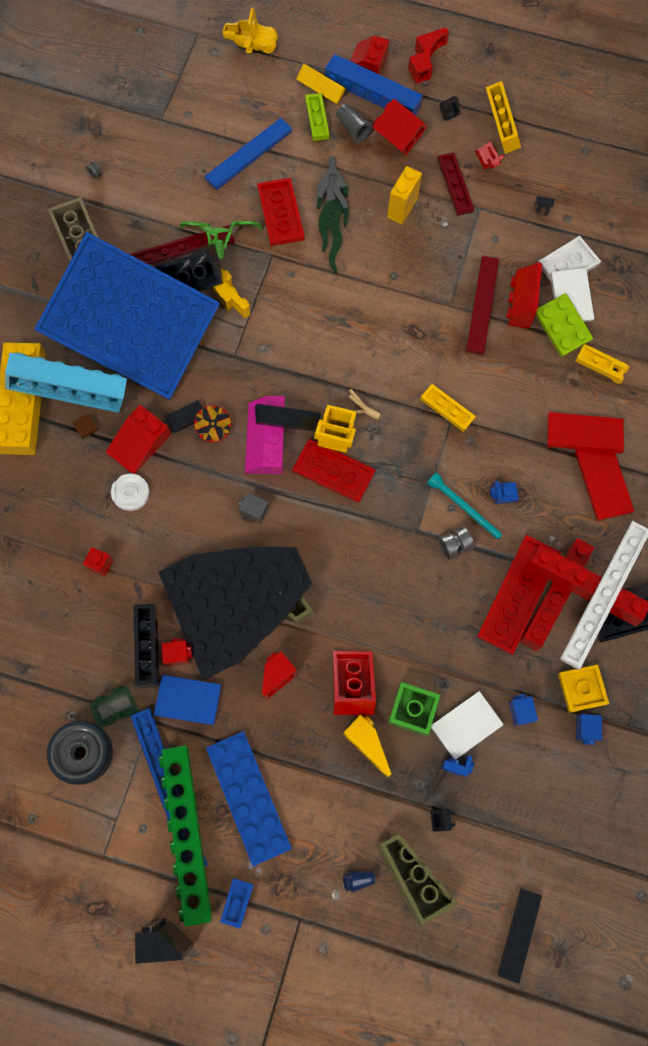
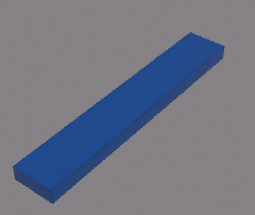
(248, 154)

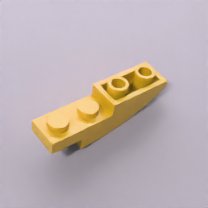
(229, 296)

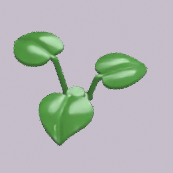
(219, 246)

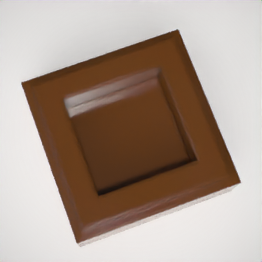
(85, 426)

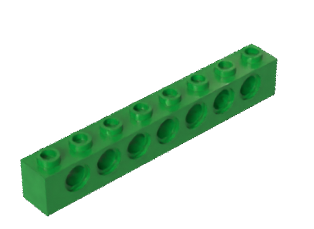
(187, 914)

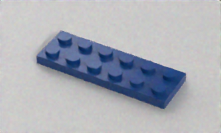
(248, 799)

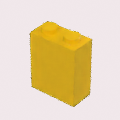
(404, 195)

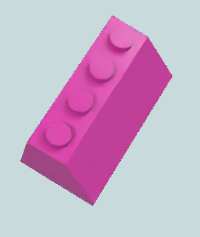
(264, 442)

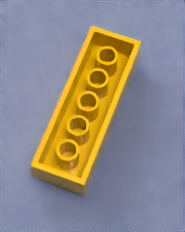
(18, 410)

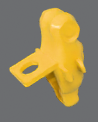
(251, 35)

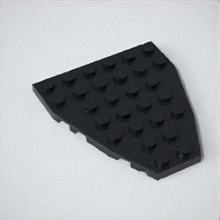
(233, 600)

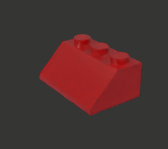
(524, 296)

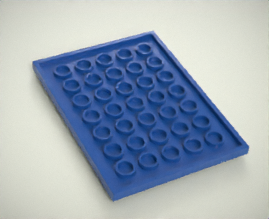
(127, 316)

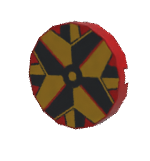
(212, 424)

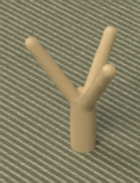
(374, 414)

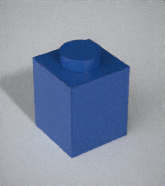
(522, 710)
(588, 729)

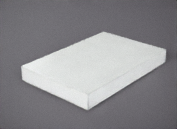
(571, 256)
(576, 286)
(466, 725)

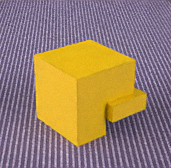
(336, 429)

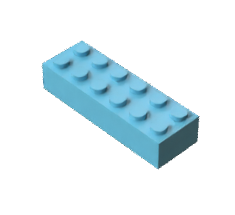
(64, 382)

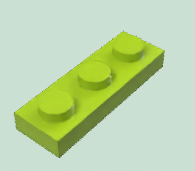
(317, 117)

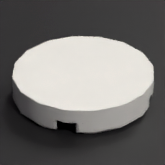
(130, 492)

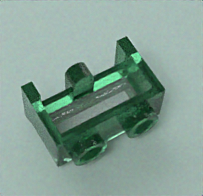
(114, 707)

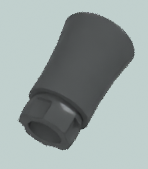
(354, 123)

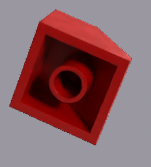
(371, 53)
(277, 674)

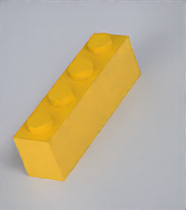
(503, 117)

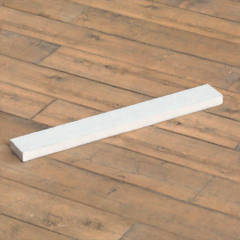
(605, 595)

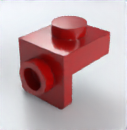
(488, 156)

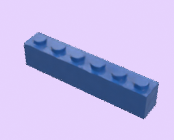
(370, 84)

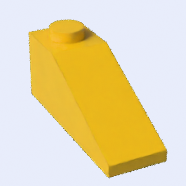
(365, 739)

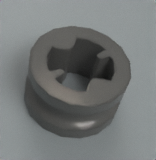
(94, 169)

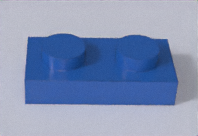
(236, 903)

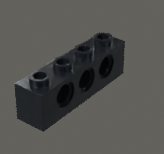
(146, 646)

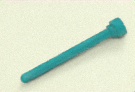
(437, 483)

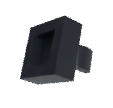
(450, 108)
(545, 203)
(441, 820)

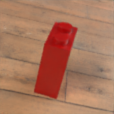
(399, 126)

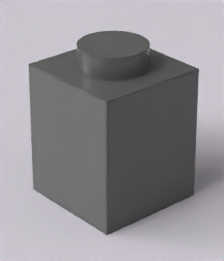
(253, 508)

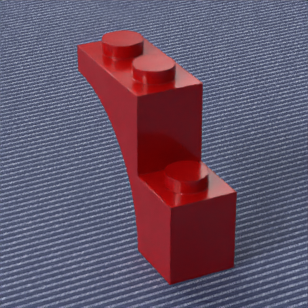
(426, 44)

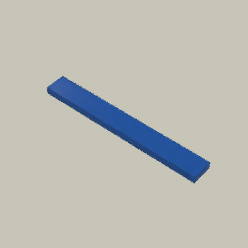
(152, 745)

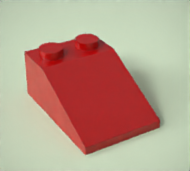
(138, 439)
(353, 683)

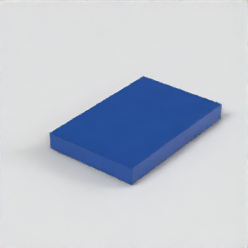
(187, 700)

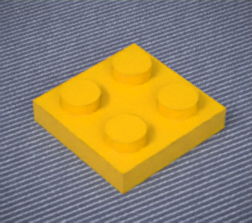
(583, 688)

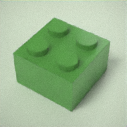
(413, 709)

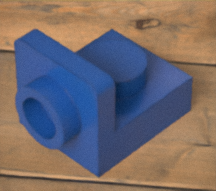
(504, 492)
(453, 766)

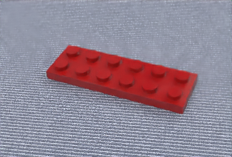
(514, 600)

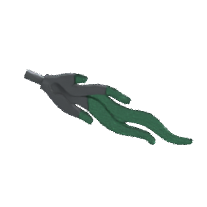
(332, 185)

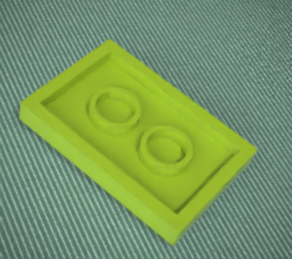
(563, 325)

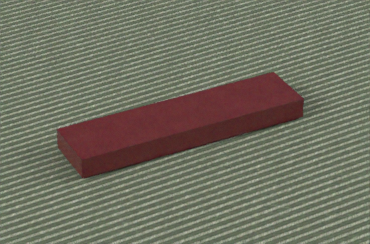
(455, 184)

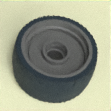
(64, 747)

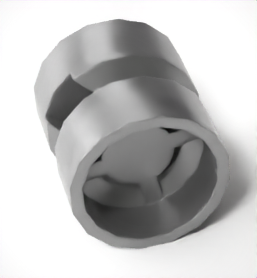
(455, 543)

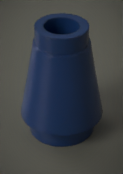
(358, 880)

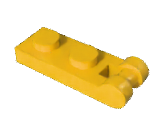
(602, 363)

